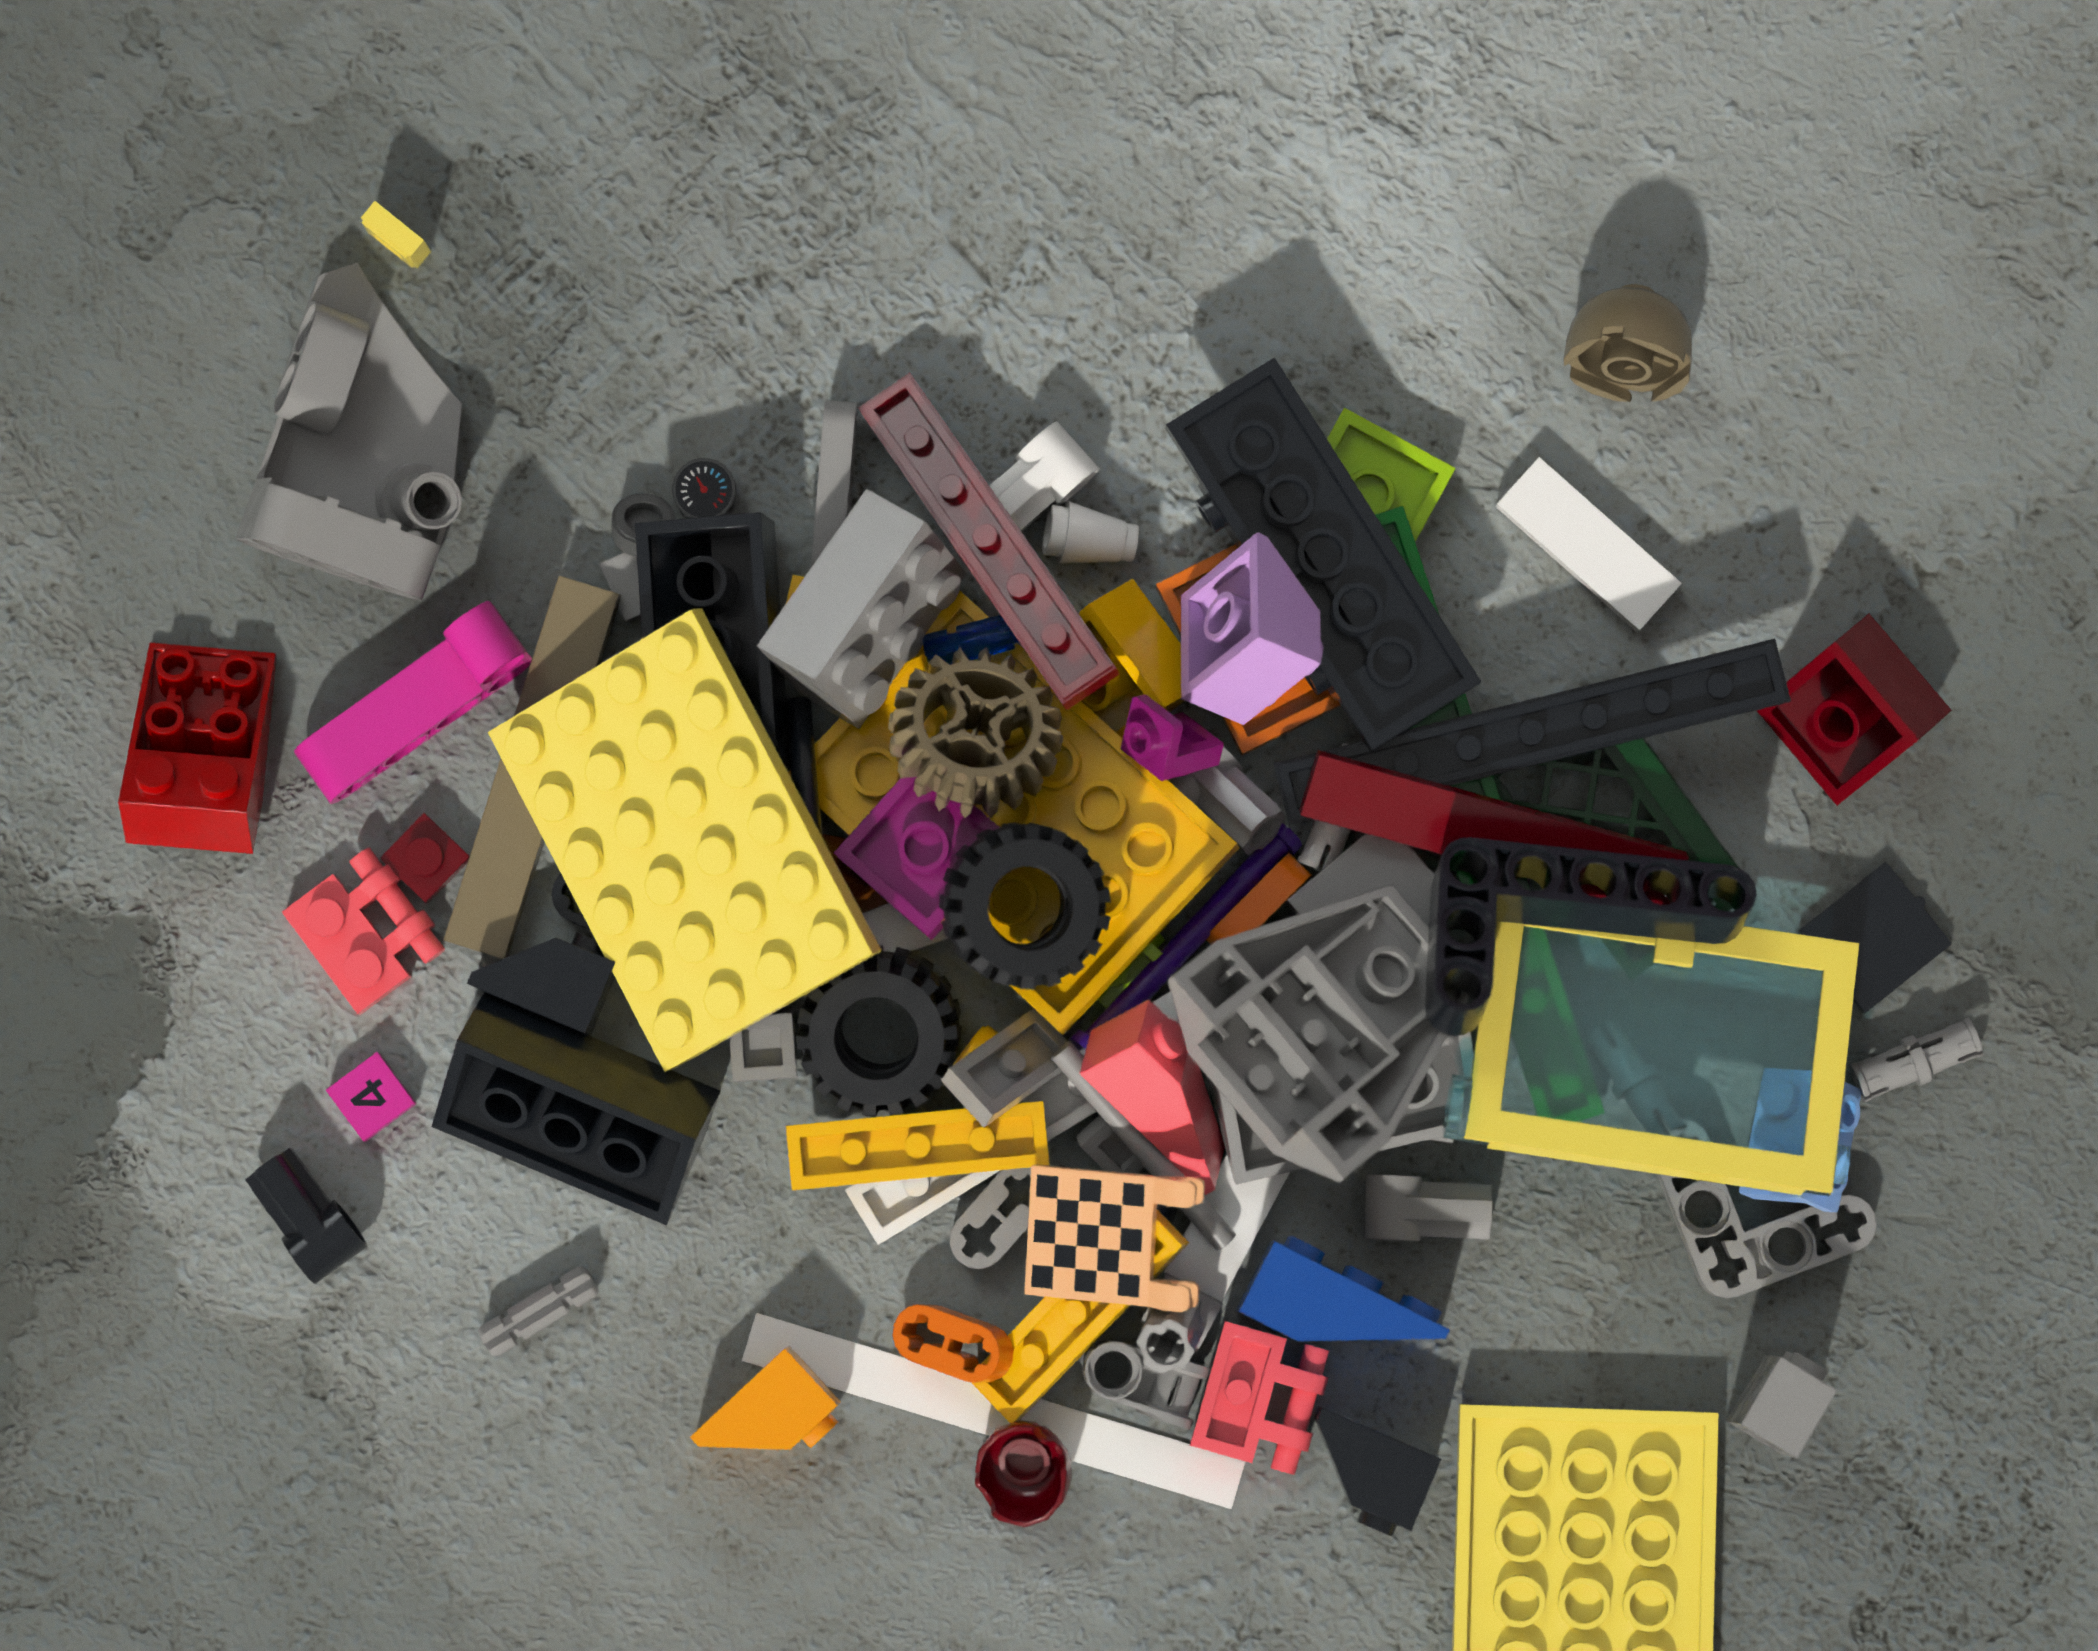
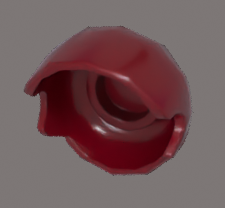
(1023, 1473)

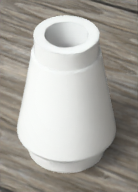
(1087, 536)

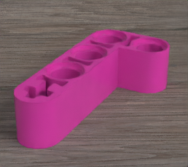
(415, 703)

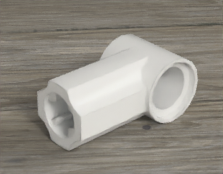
(1045, 474)

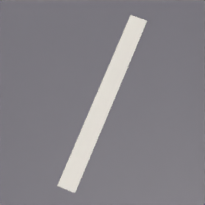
(958, 1402)

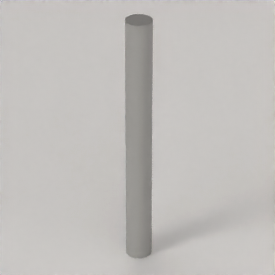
(1201, 1215)

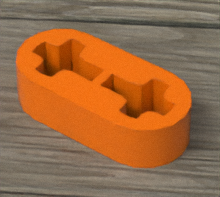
(1263, 899)
(957, 1330)

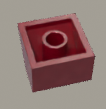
(1855, 709)

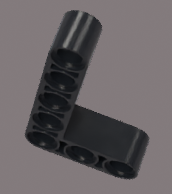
(1562, 905)

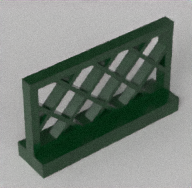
(1655, 789)

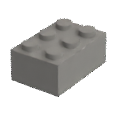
(863, 609)

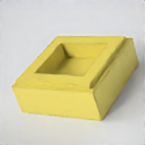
(395, 235)

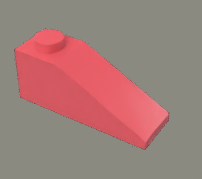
(1156, 1085)

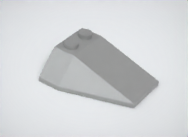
(1316, 1026)

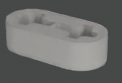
(980, 1212)

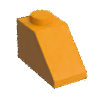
(773, 1409)

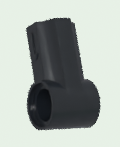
(314, 1228)

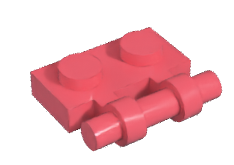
(348, 943)
(1240, 1392)

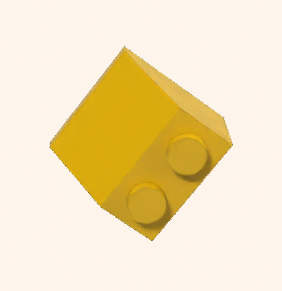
(1140, 649)

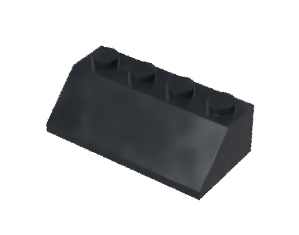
(731, 574)
(574, 1108)

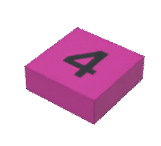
(371, 1096)

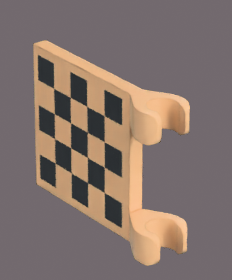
(1098, 1233)

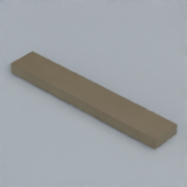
(507, 836)

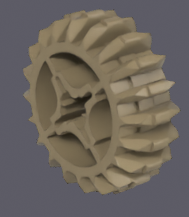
(969, 765)

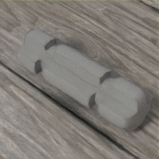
(538, 1311)

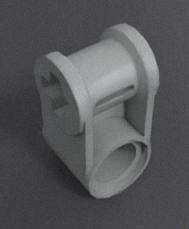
(1146, 1388)

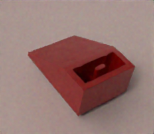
(198, 749)

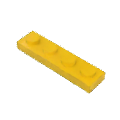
(914, 1146)
(1059, 1334)

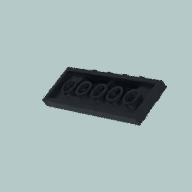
(1277, 475)

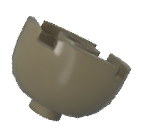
(1629, 343)

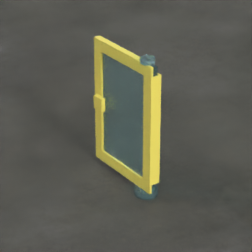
(1665, 1055)

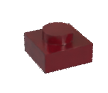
(425, 858)

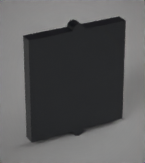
(1891, 931)

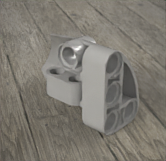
(353, 444)

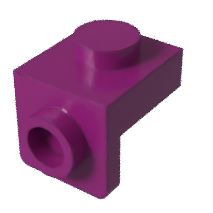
(1168, 742)

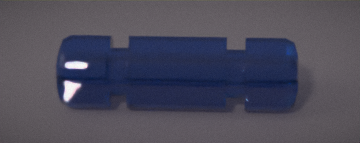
(972, 638)

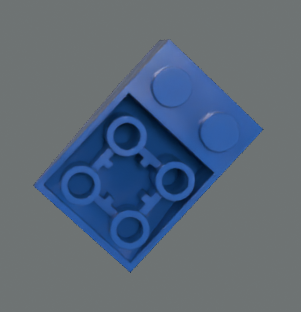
(1318, 1304)

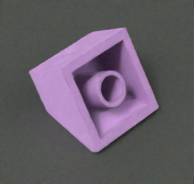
(1247, 633)

